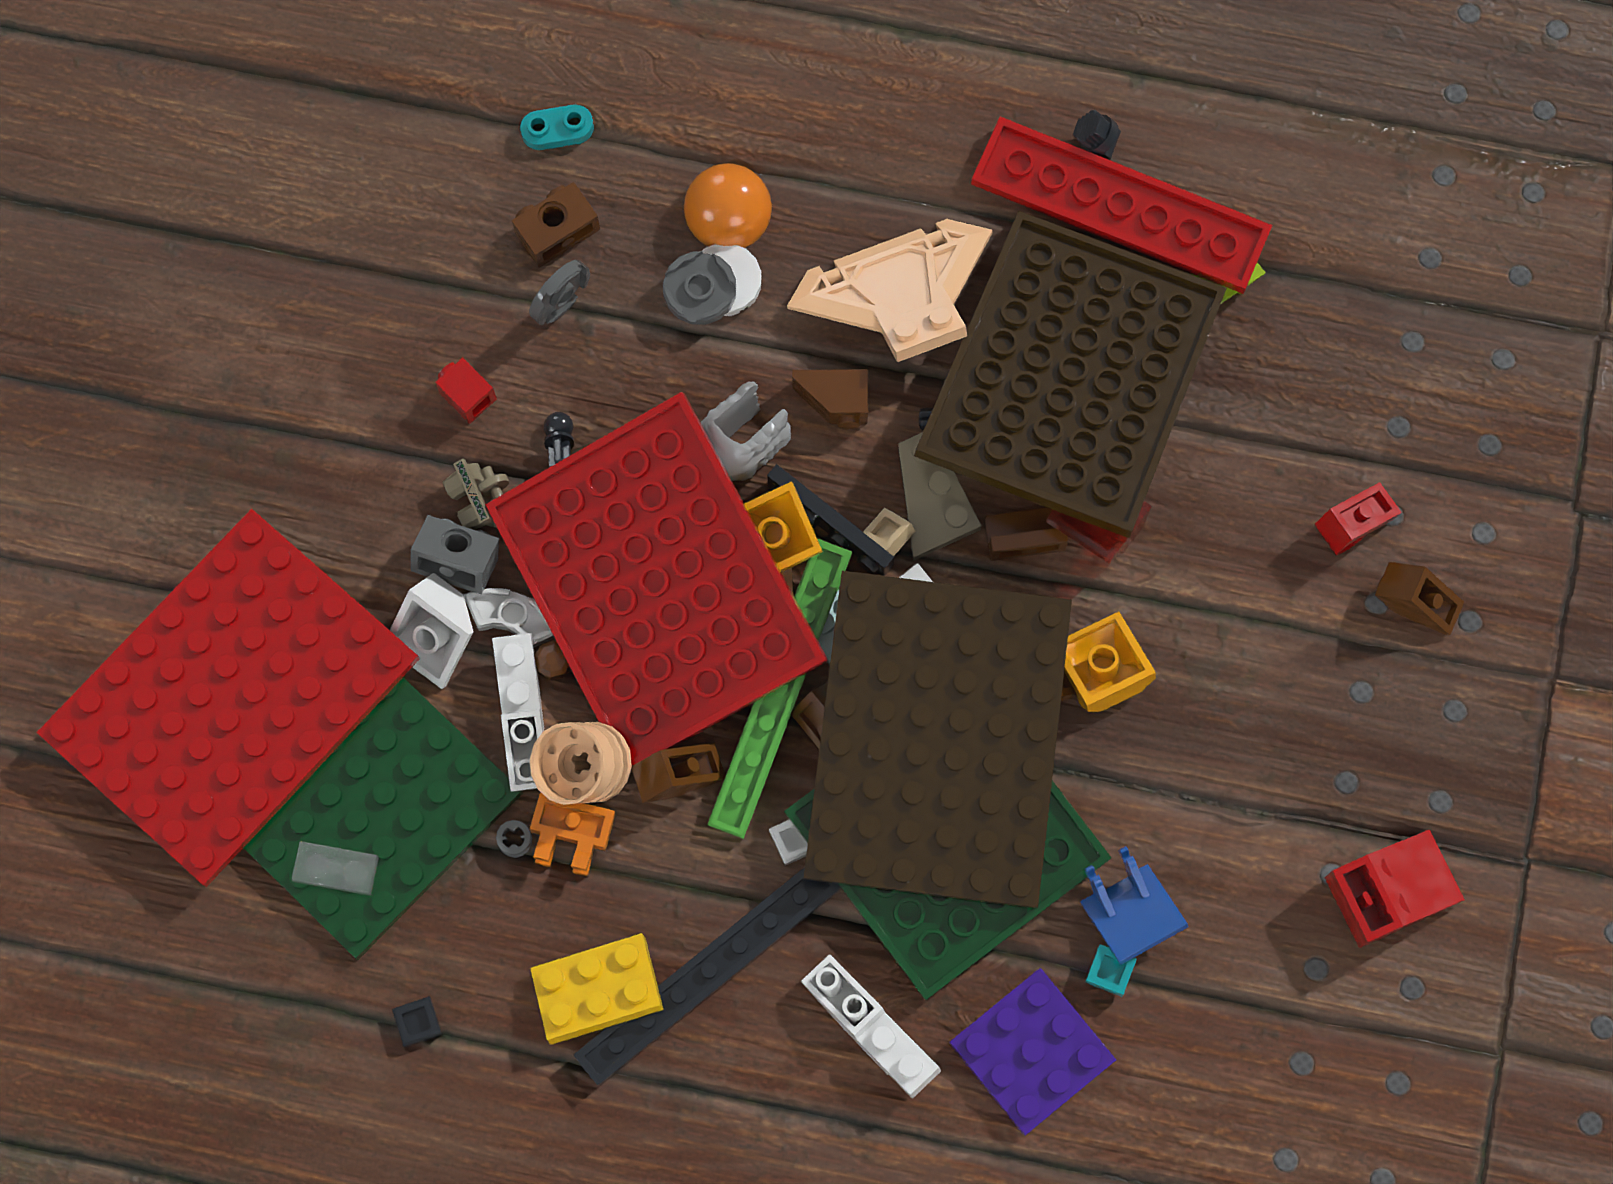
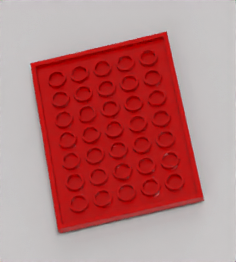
(656, 580)
(228, 697)

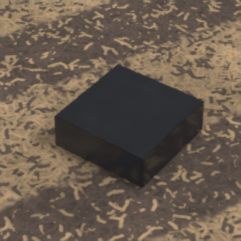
(417, 1021)

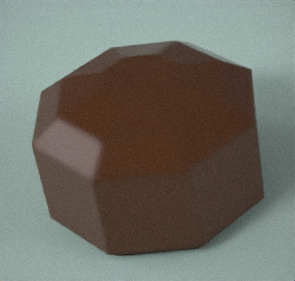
(551, 661)

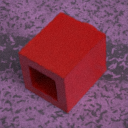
(465, 389)

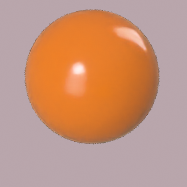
(727, 206)

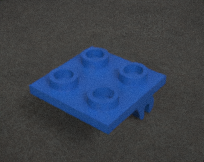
(1133, 911)

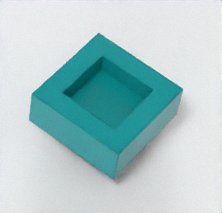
(1108, 973)

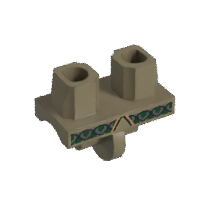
(480, 487)

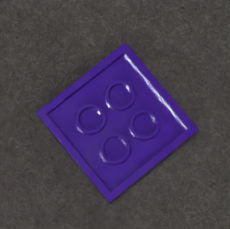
(1032, 1051)

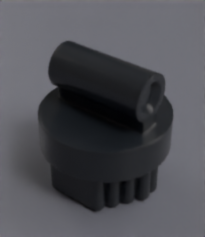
(1097, 134)

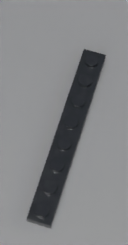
(706, 974)

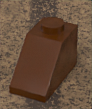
(835, 394)
(1419, 596)
(677, 772)

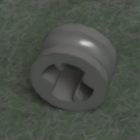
(514, 826)

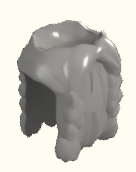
(723, 421)

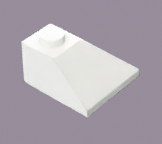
(435, 627)

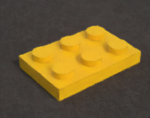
(596, 989)

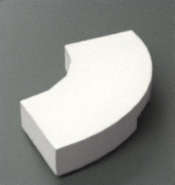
(510, 612)

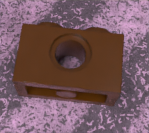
(548, 242)

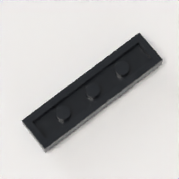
(840, 531)

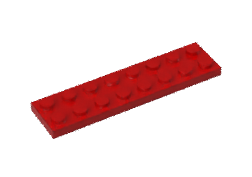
(1121, 205)

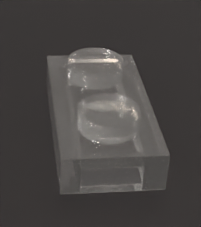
(335, 868)

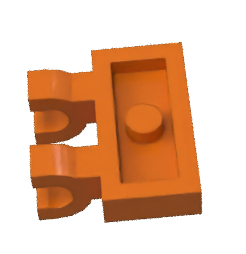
(574, 823)

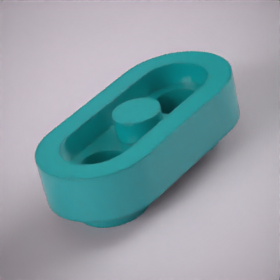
(557, 129)

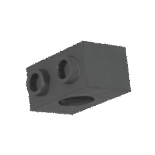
(468, 567)

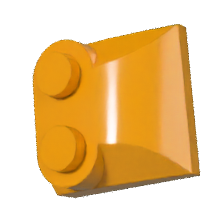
(784, 526)
(1106, 664)

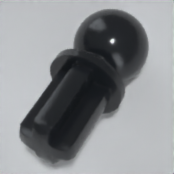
(559, 441)

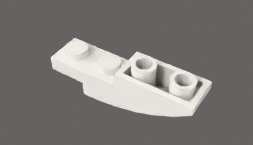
(519, 705)
(871, 1026)

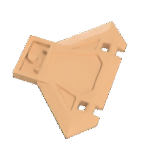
(899, 287)

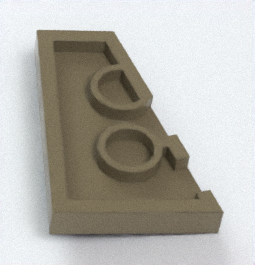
(933, 502)

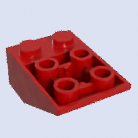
(1393, 888)

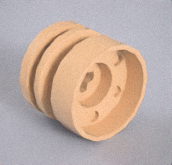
(580, 762)

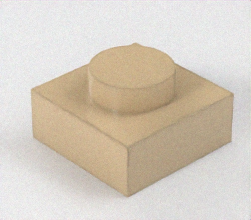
(890, 531)

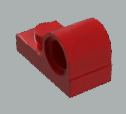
(1356, 518)

